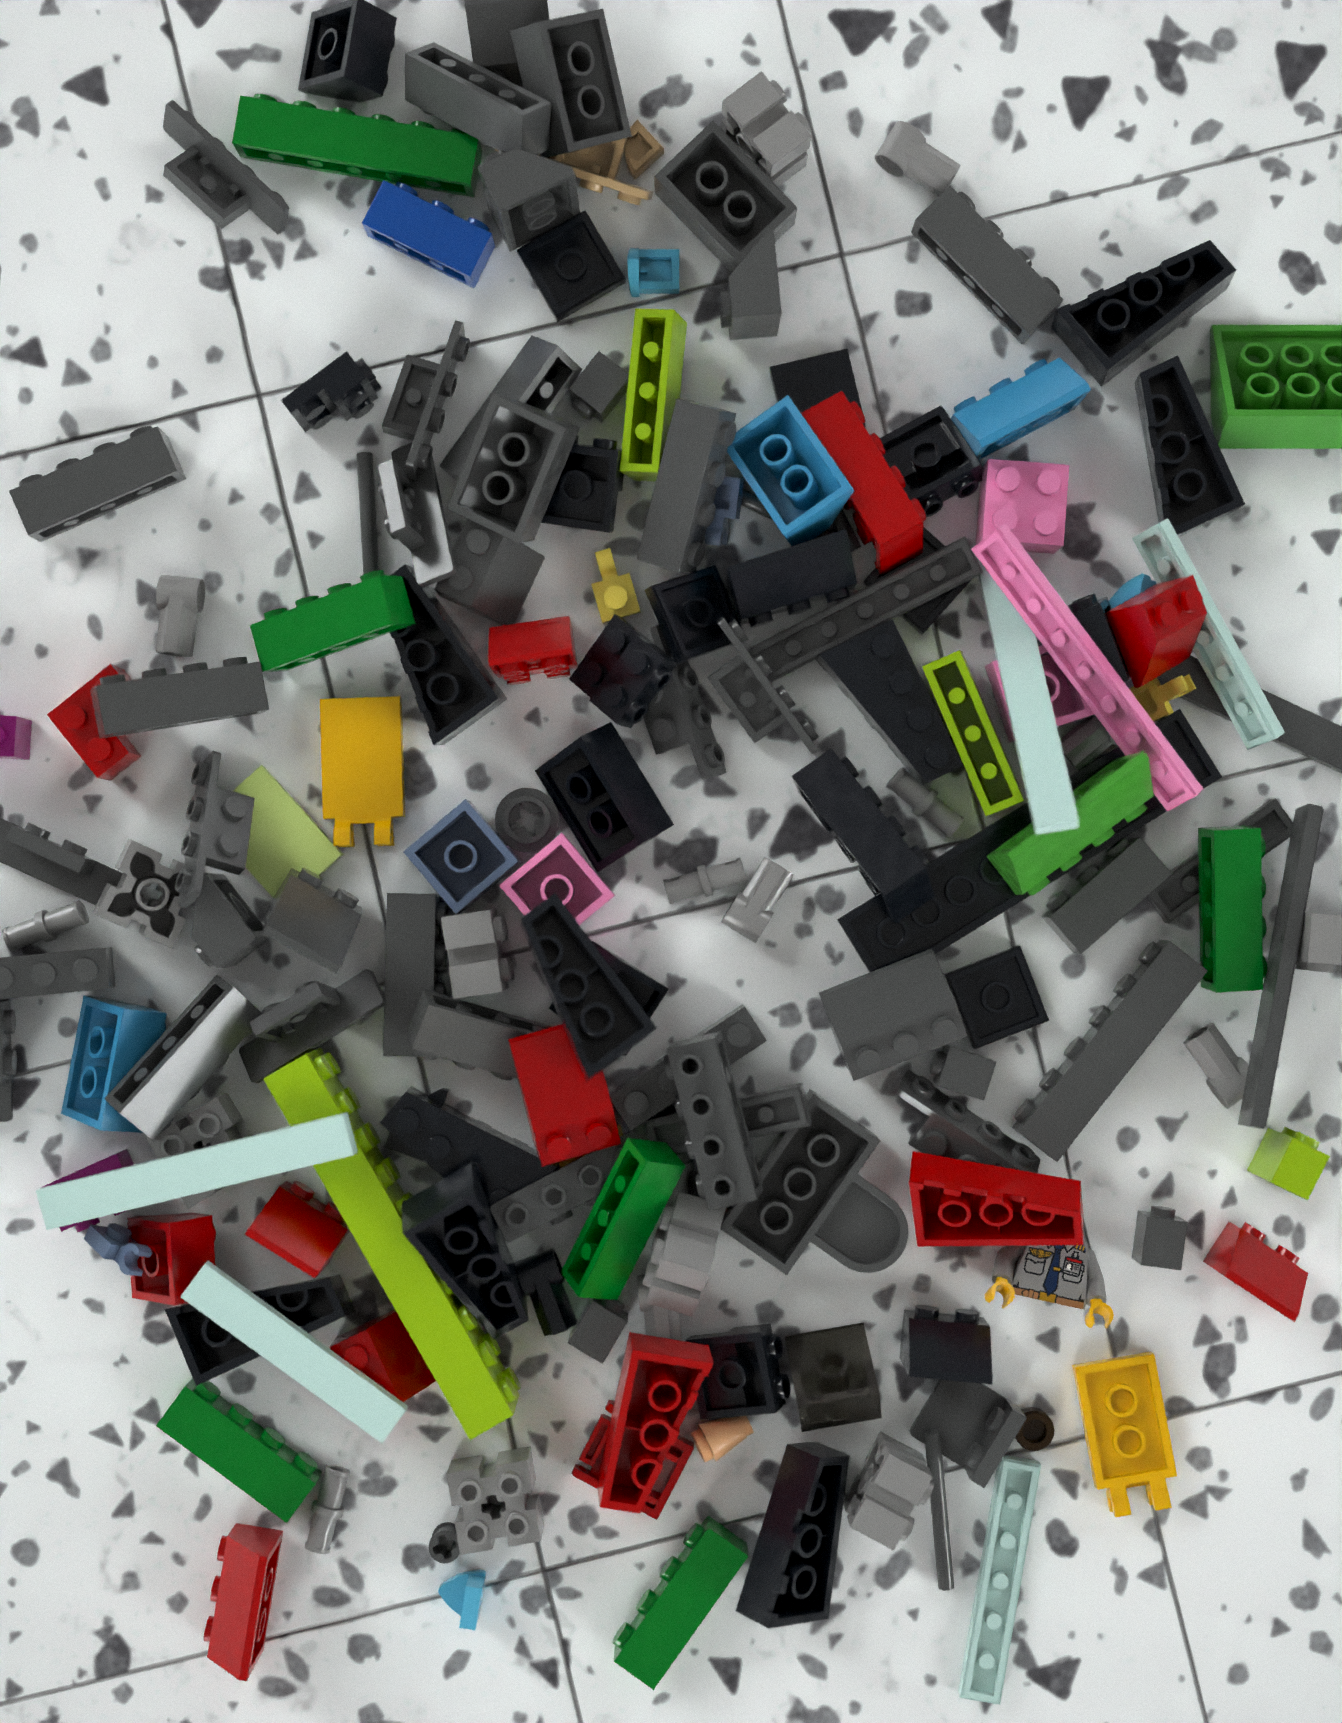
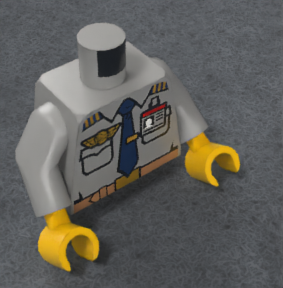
(1052, 1274)

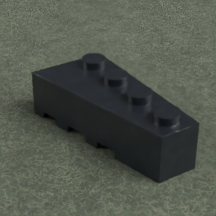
(1132, 317)
(1183, 456)
(442, 667)
(890, 694)
(865, 833)
(588, 995)
(454, 1140)
(466, 1248)
(214, 1351)
(798, 1539)

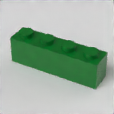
(332, 622)
(1231, 908)
(622, 1219)
(240, 1448)
(679, 1602)

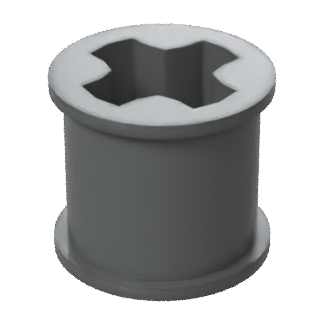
(441, 1553)

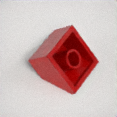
(1158, 627)
(299, 1228)
(179, 1250)
(1259, 1269)
(386, 1355)

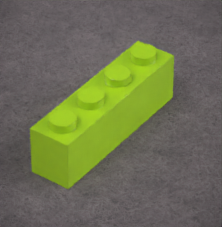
(651, 390)
(973, 733)

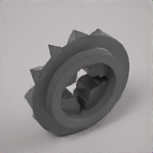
(509, 812)

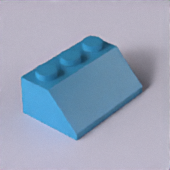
(1019, 406)
(790, 472)
(106, 1047)

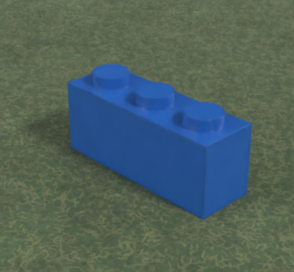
(429, 232)

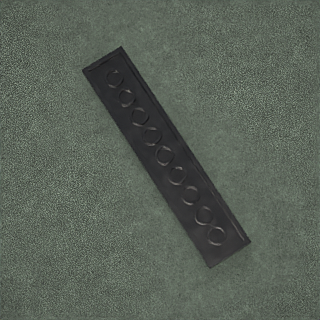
(970, 887)

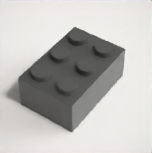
(723, 196)

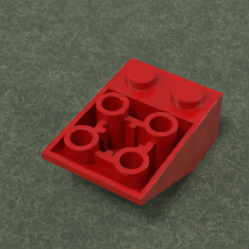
(532, 649)

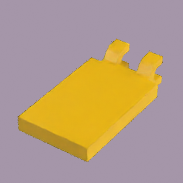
(362, 766)
(1126, 1428)

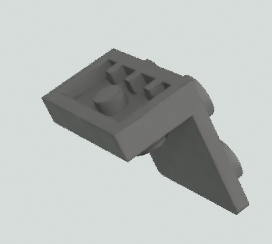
(973, 1426)

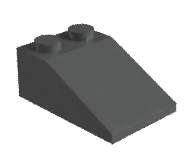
(313, 918)

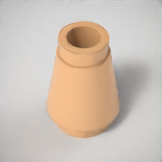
(720, 1436)

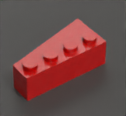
(879, 501)
(991, 1205)
(651, 1401)

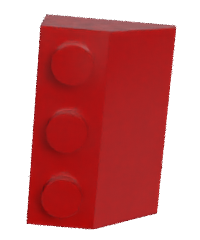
(242, 1598)

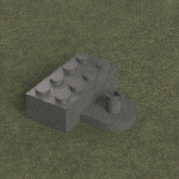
(820, 1198)

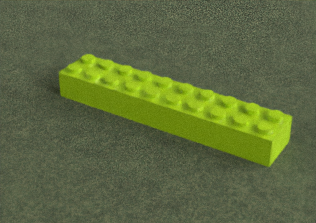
(371, 1205)

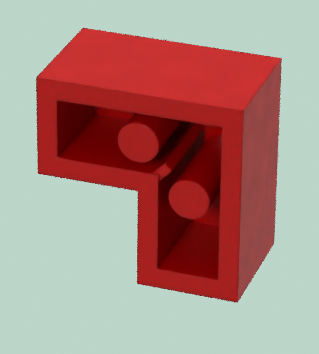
(78, 724)

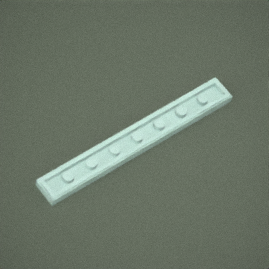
(1030, 713)
(197, 1171)

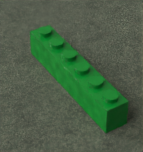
(357, 145)

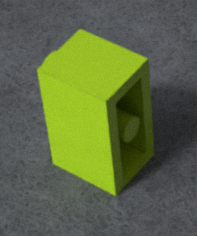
(1289, 1161)

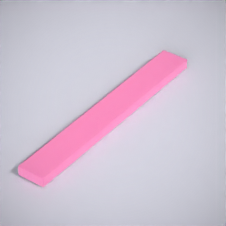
(1085, 665)

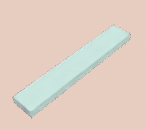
(1215, 644)
(294, 1351)
(999, 1579)

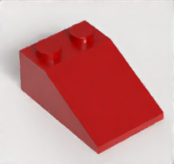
(561, 1107)

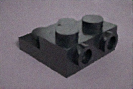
(339, 386)
(933, 460)
(588, 487)
(1093, 618)
(623, 672)
(744, 1373)

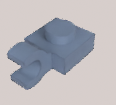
(727, 505)
(117, 1245)

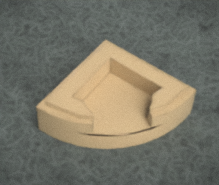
(641, 150)

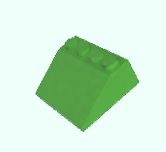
(1276, 386)
(1100, 802)

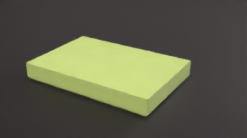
(282, 834)

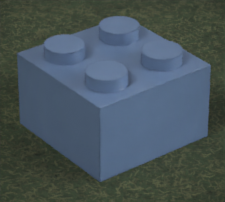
(462, 856)

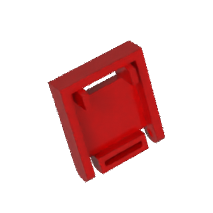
(593, 1456)

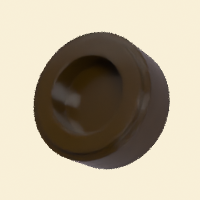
(1036, 1431)

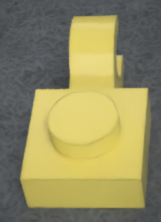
(614, 593)
(1156, 697)

